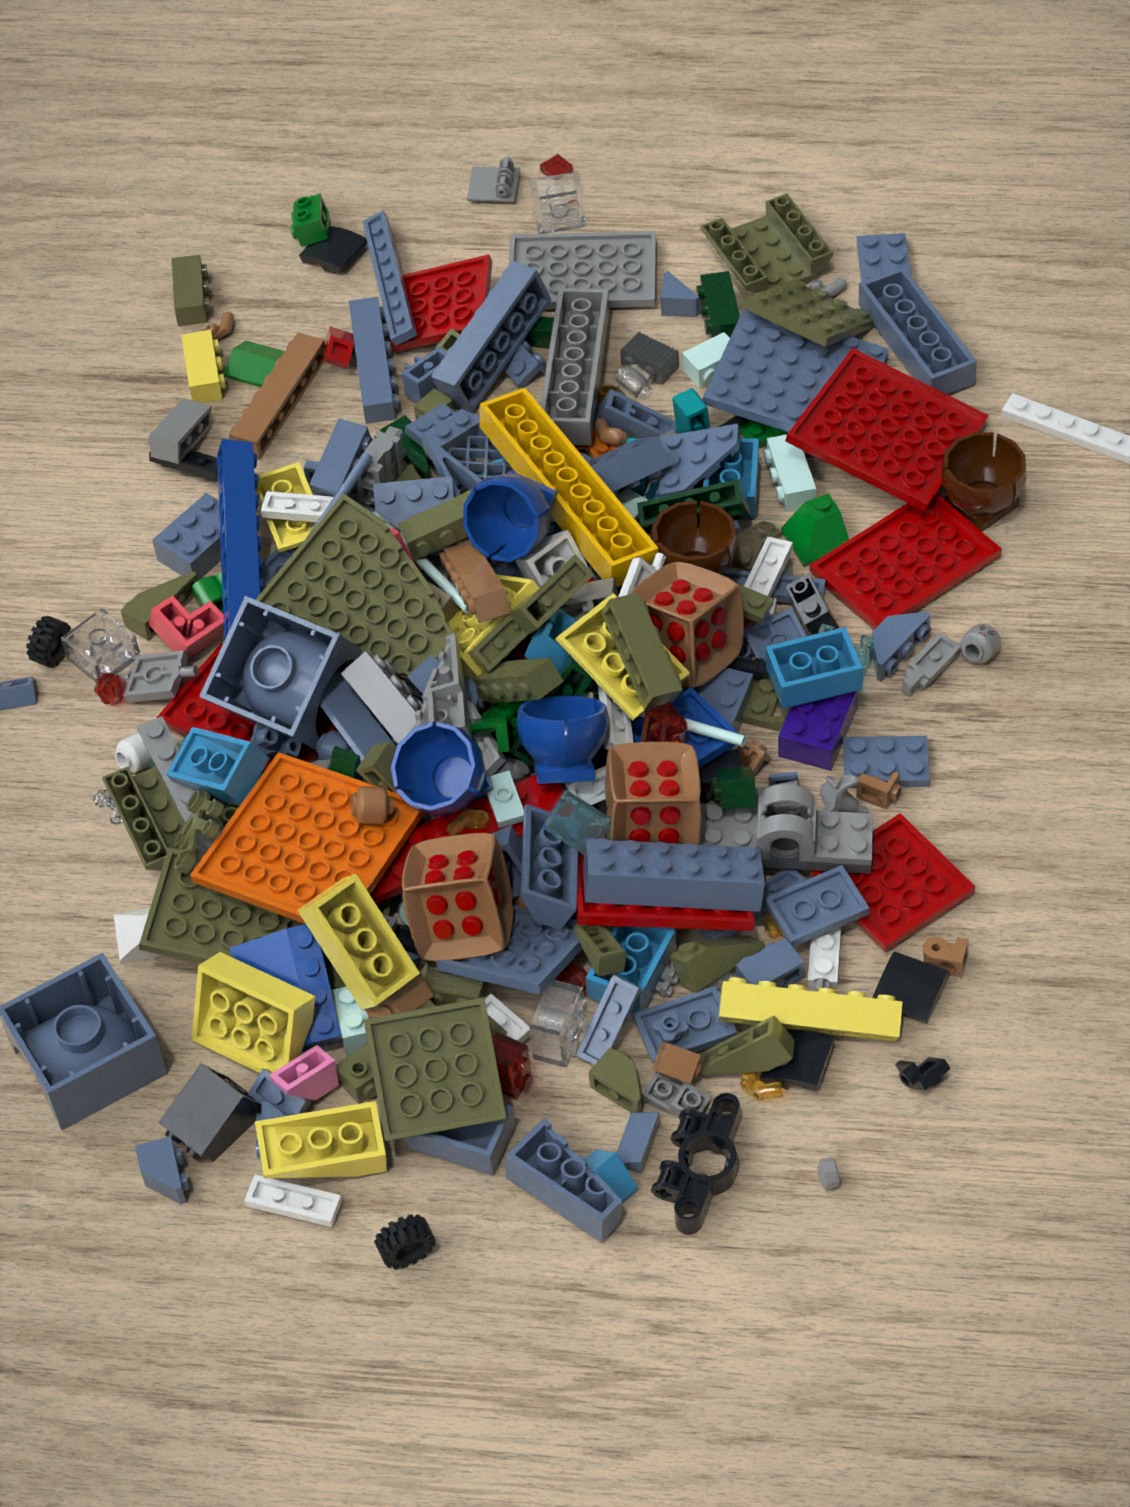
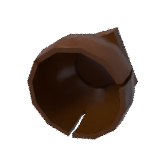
(980, 484)
(682, 540)

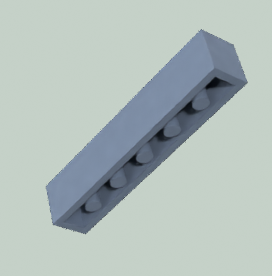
(372, 360)

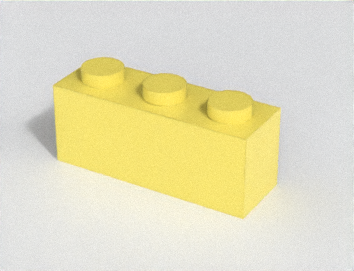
(203, 366)

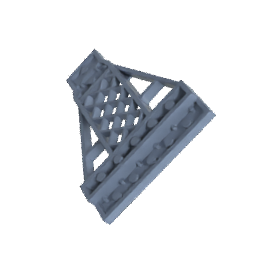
(442, 437)

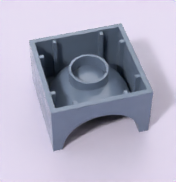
(276, 669)
(83, 1040)

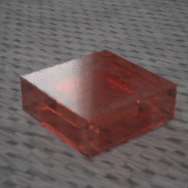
(555, 166)

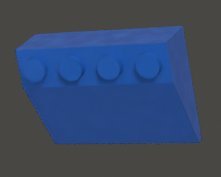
(297, 960)

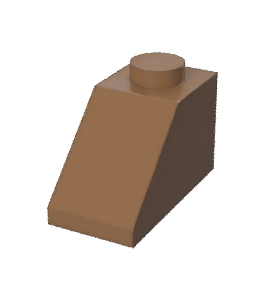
(405, 999)

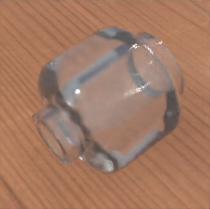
(634, 382)

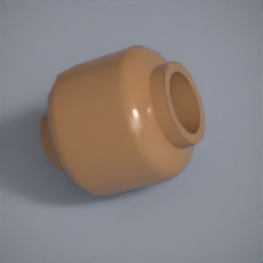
(371, 805)

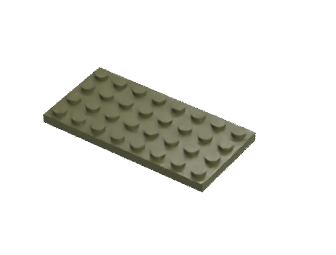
(200, 922)

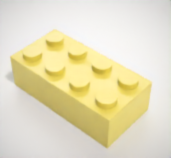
(358, 941)

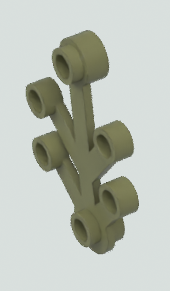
(187, 839)

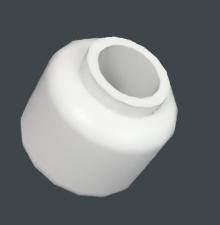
(132, 754)

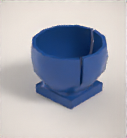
(508, 515)
(563, 736)
(439, 769)

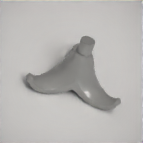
(837, 796)

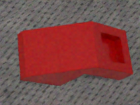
(338, 347)

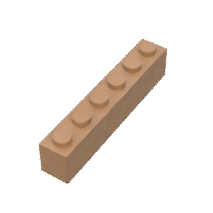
(280, 393)
(475, 580)

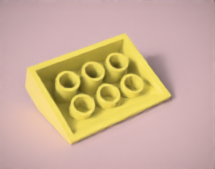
(470, 631)
(596, 653)
(249, 1014)

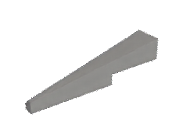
(445, 692)

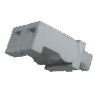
(386, 462)

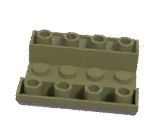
(772, 247)
(151, 813)

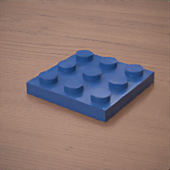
(695, 708)

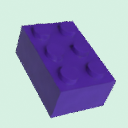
(816, 730)

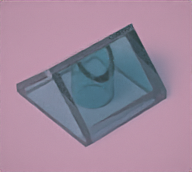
(576, 821)

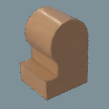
(946, 954)

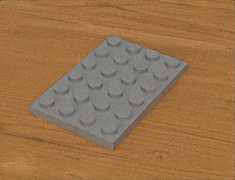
(593, 261)

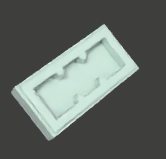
(505, 800)

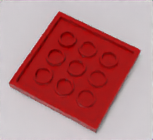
(445, 298)
(906, 884)

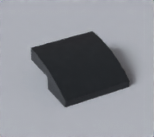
(336, 251)
(914, 984)
(808, 1061)

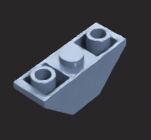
(897, 639)

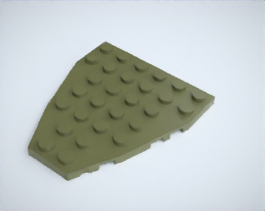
(362, 586)

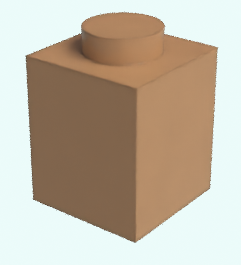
(677, 1062)

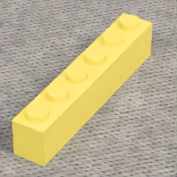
(810, 1010)

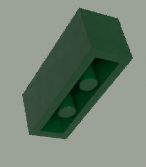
(718, 303)

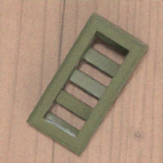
(601, 950)

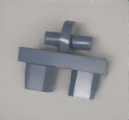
(270, 741)

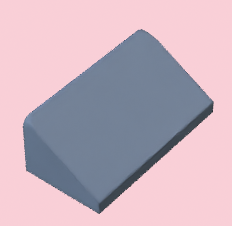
(17, 693)
(638, 1139)

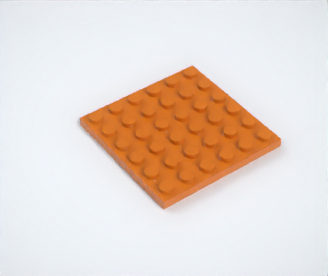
(300, 839)

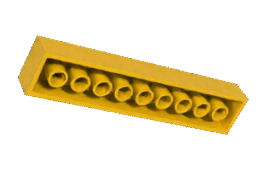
(584, 503)

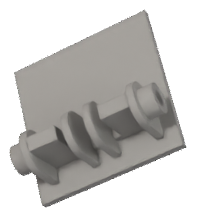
(494, 183)

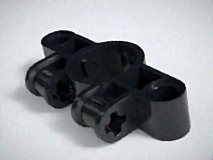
(704, 1132)

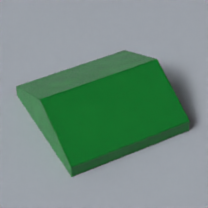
(251, 363)

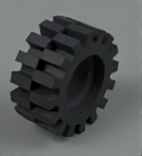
(46, 642)
(405, 1241)

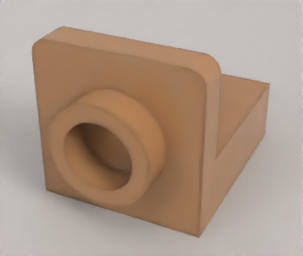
(753, 755)
(877, 791)

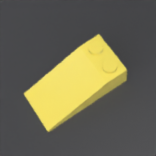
(288, 479)
(323, 1143)

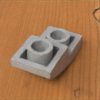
(672, 1097)

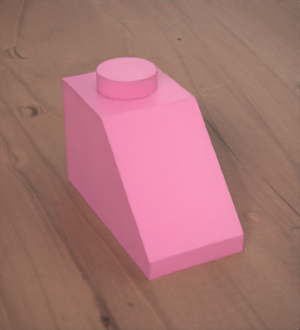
(308, 1075)

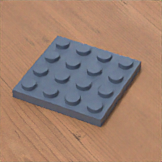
(529, 960)

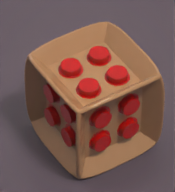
(696, 617)
(653, 792)
(457, 897)

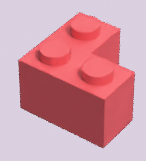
(186, 630)

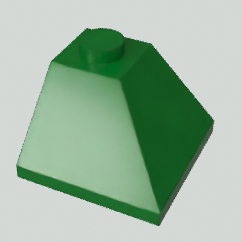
(815, 529)

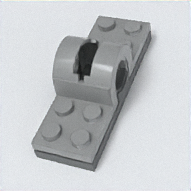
(792, 838)

